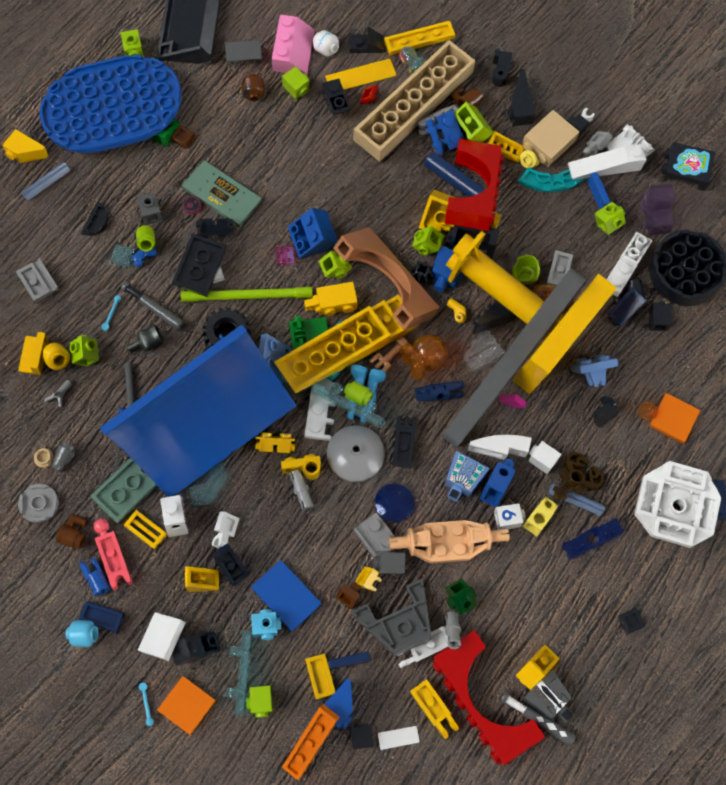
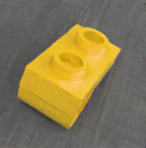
(291, 464)

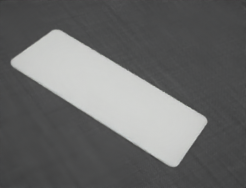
(398, 737)

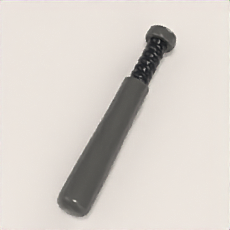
(156, 308)

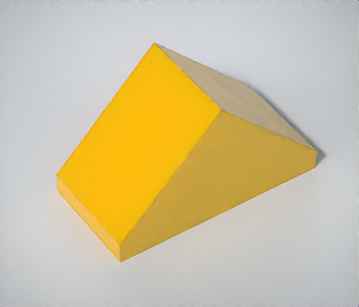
(201, 579)

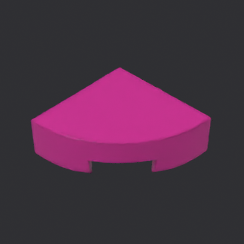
(512, 400)

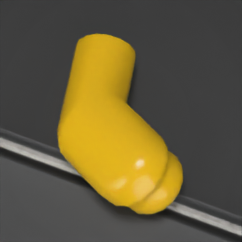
(459, 310)

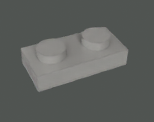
(559, 267)

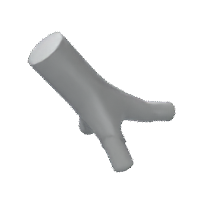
(60, 393)

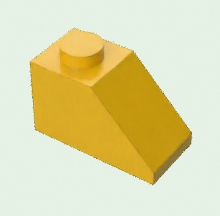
(23, 148)
(537, 667)

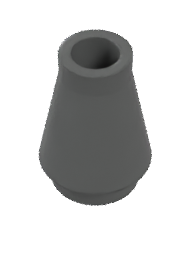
(63, 455)

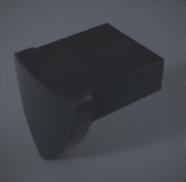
(606, 412)

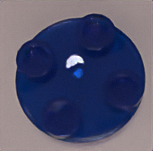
(394, 502)

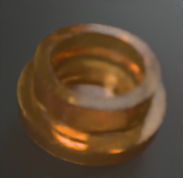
(648, 411)

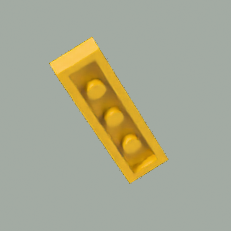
(420, 37)

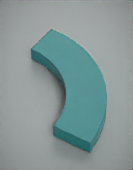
(548, 183)

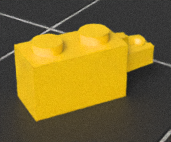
(333, 299)

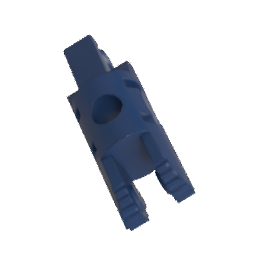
(440, 391)

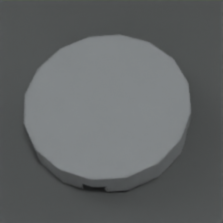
(38, 503)

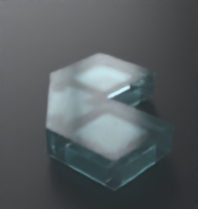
(207, 492)

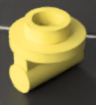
(529, 159)

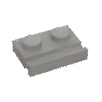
(37, 280)
(374, 534)

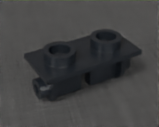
(206, 228)

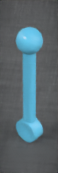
(105, 326)
(143, 687)

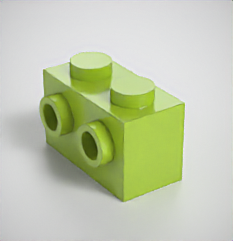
(473, 123)

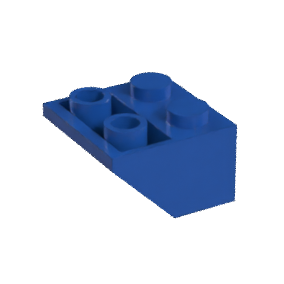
(312, 233)

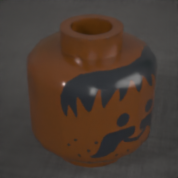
(252, 87)

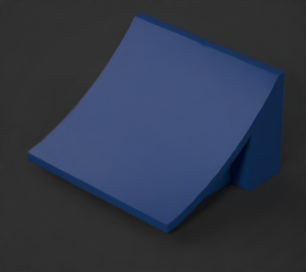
(201, 413)

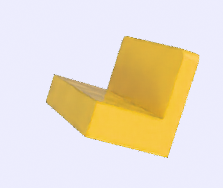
(31, 357)

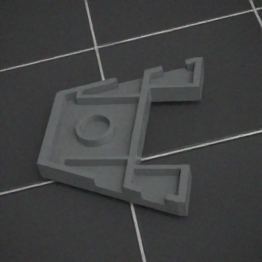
(403, 628)

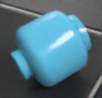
(82, 633)

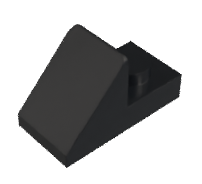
(367, 43)
(229, 564)

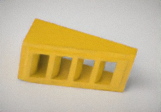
(506, 142)

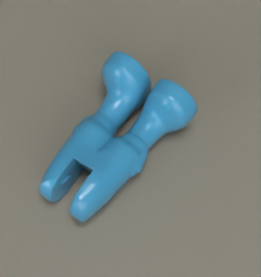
(375, 377)

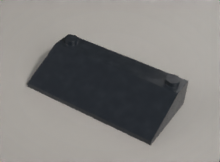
(188, 30)

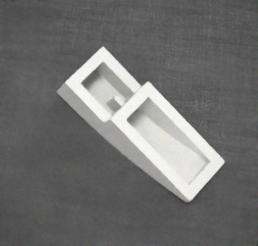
(500, 445)

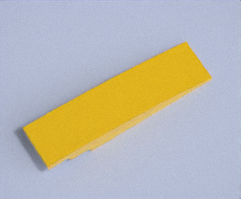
(342, 345)

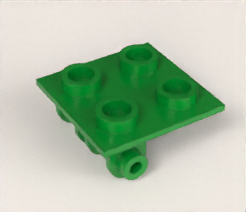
(305, 330)

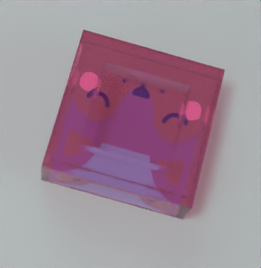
(284, 255)

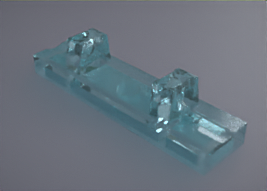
(334, 397)
(244, 654)

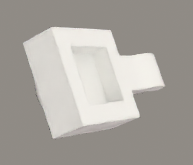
(226, 526)

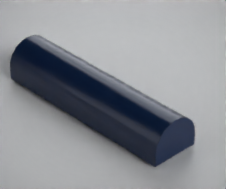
(452, 175)

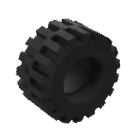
(221, 320)

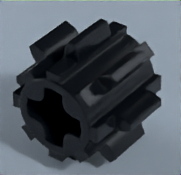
(422, 272)

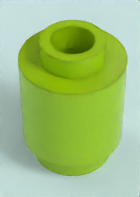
(145, 238)
(358, 393)

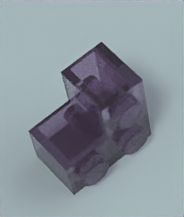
(658, 210)

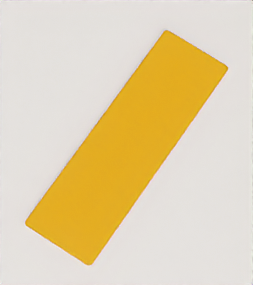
(364, 74)

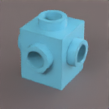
(260, 619)

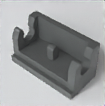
(243, 51)

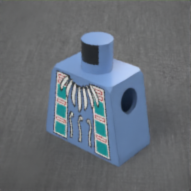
(464, 476)

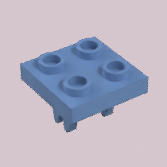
(273, 350)
(594, 368)

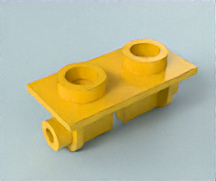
(267, 441)

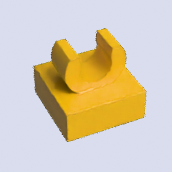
(367, 578)

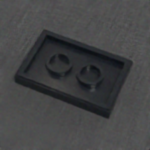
(199, 265)

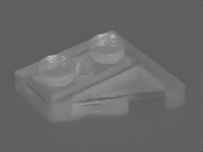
(482, 352)

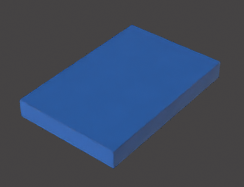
(286, 595)

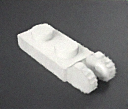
(436, 644)

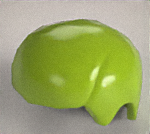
(526, 269)

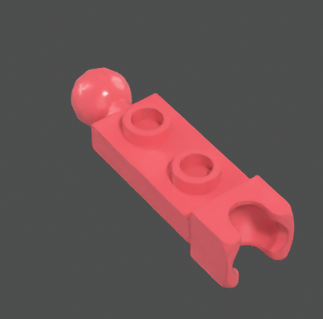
(111, 554)

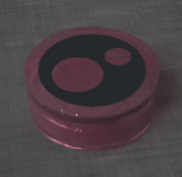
(192, 205)

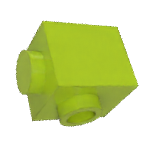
(131, 42)
(296, 82)
(259, 701)

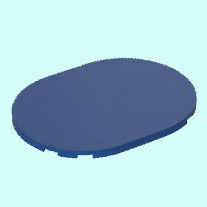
(110, 104)

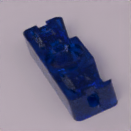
(604, 534)

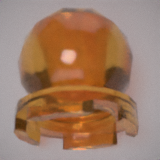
(425, 354)

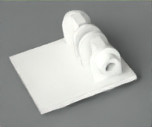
(630, 137)

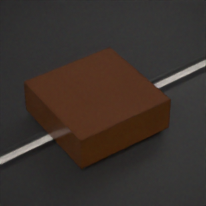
(182, 136)

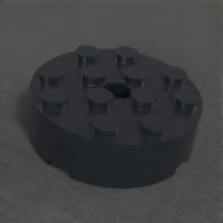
(688, 267)

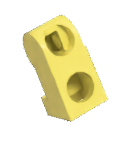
(540, 516)

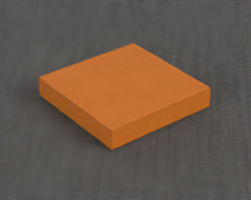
(674, 418)
(186, 705)

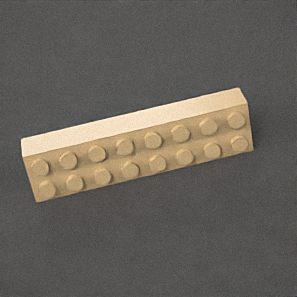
(413, 100)

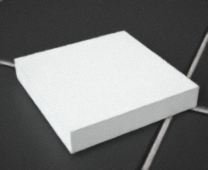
(161, 636)

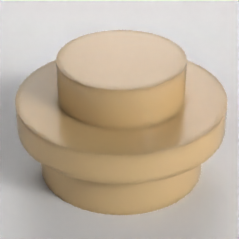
(43, 458)

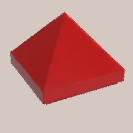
(370, 94)

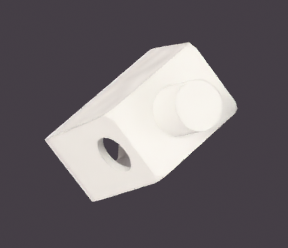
(174, 514)

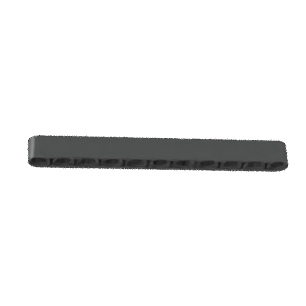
(514, 357)

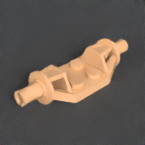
(448, 540)

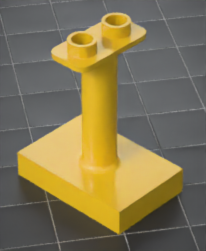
(525, 304)

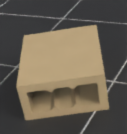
(550, 138)

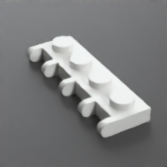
(317, 414)

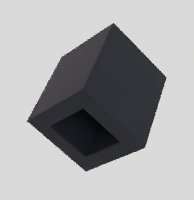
(660, 316)

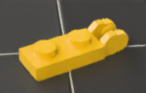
(433, 707)

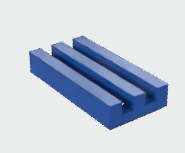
(598, 190)

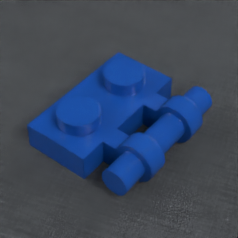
(449, 130)

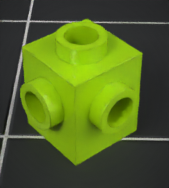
(610, 218)
(427, 240)
(334, 265)
(84, 351)

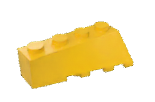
(436, 210)

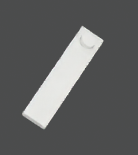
(611, 162)

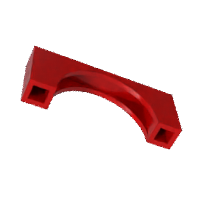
(477, 210)
(503, 741)

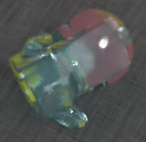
(411, 59)

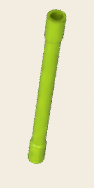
(297, 292)

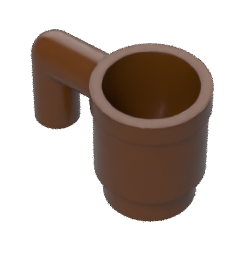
(473, 97)
(70, 536)

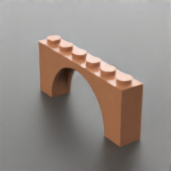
(368, 248)

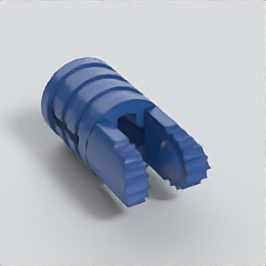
(96, 579)

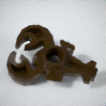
(575, 479)

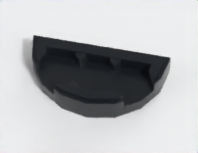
(97, 221)

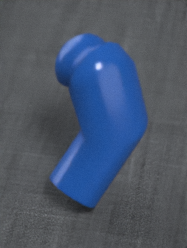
(140, 255)

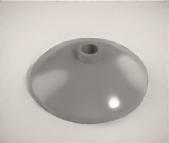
(355, 465)

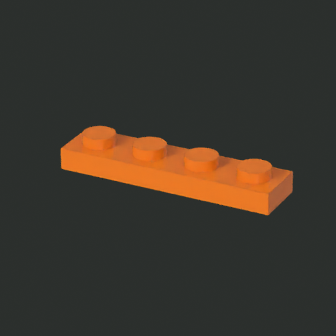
(310, 742)

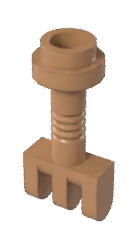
(384, 360)

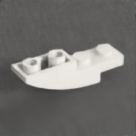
(628, 262)

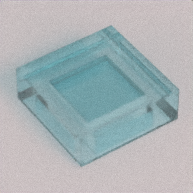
(122, 256)

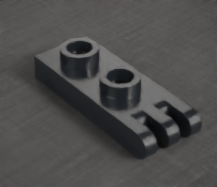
(404, 443)

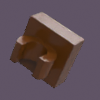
(349, 595)

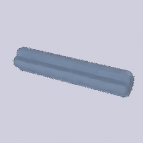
(45, 181)
(582, 502)

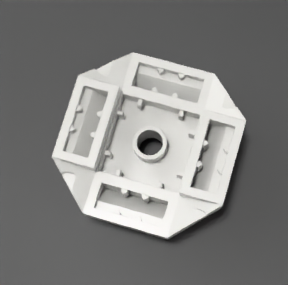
(687, 488)

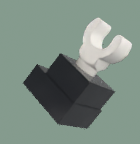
(581, 121)

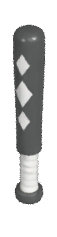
(542, 721)

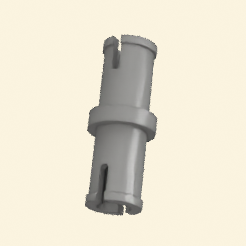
(301, 489)
(453, 630)

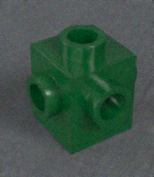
(460, 596)

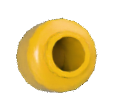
(56, 356)

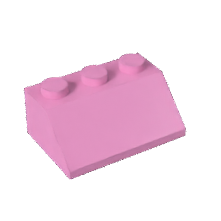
(292, 45)

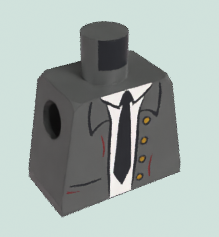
(549, 697)

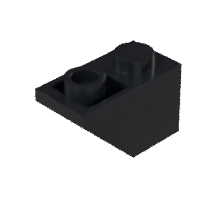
(335, 97)
(195, 647)

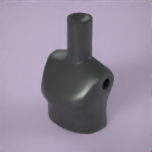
(147, 339)

